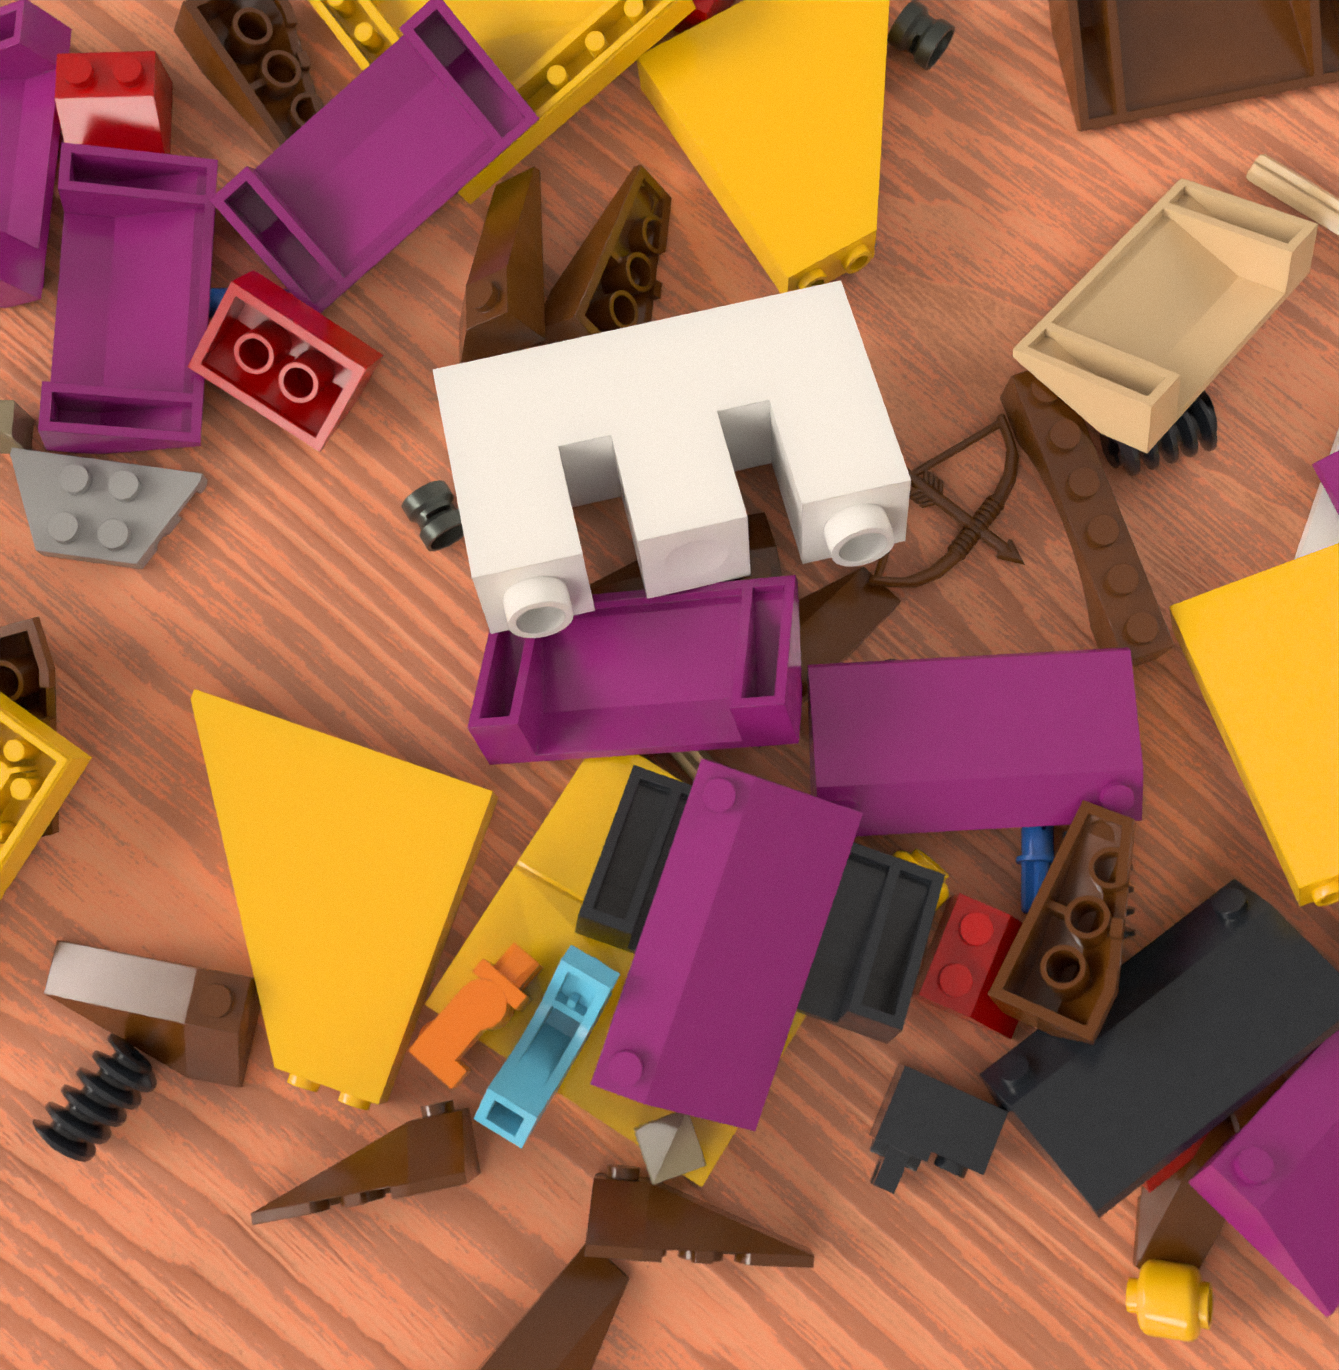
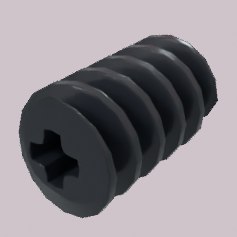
(1193, 426)
(99, 1102)

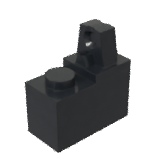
(929, 1117)

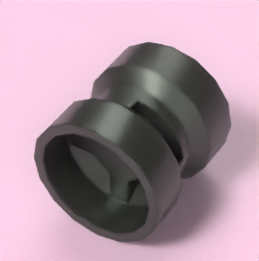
(921, 34)
(435, 514)

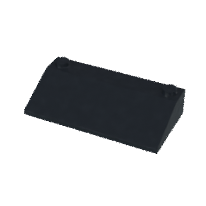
(868, 944)
(1187, 1042)

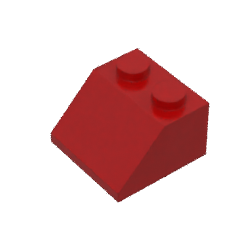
(115, 100)
(965, 962)

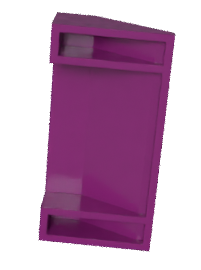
(27, 145)
(377, 158)
(129, 301)
(647, 677)
(976, 739)
(726, 947)
(1282, 1178)

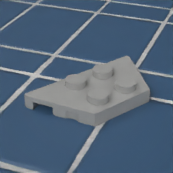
(100, 506)

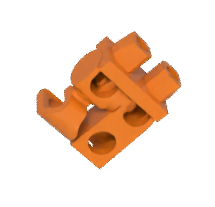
(477, 1007)

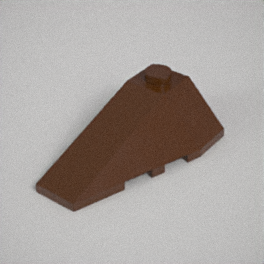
(615, 268)
(506, 281)
(840, 619)
(1071, 941)
(170, 1010)
(408, 1161)

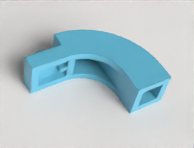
(547, 1047)

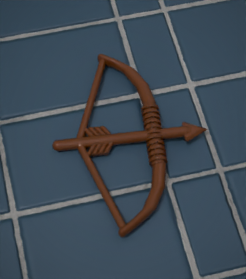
(930, 492)

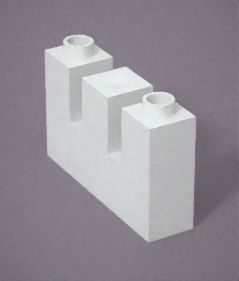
(665, 424)

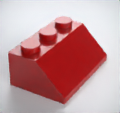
(284, 359)

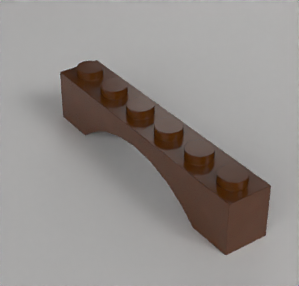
(1111, 573)

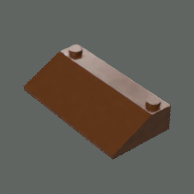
(1185, 55)

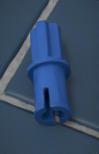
(1035, 861)

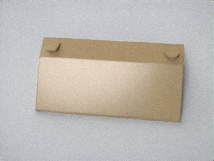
(1167, 310)

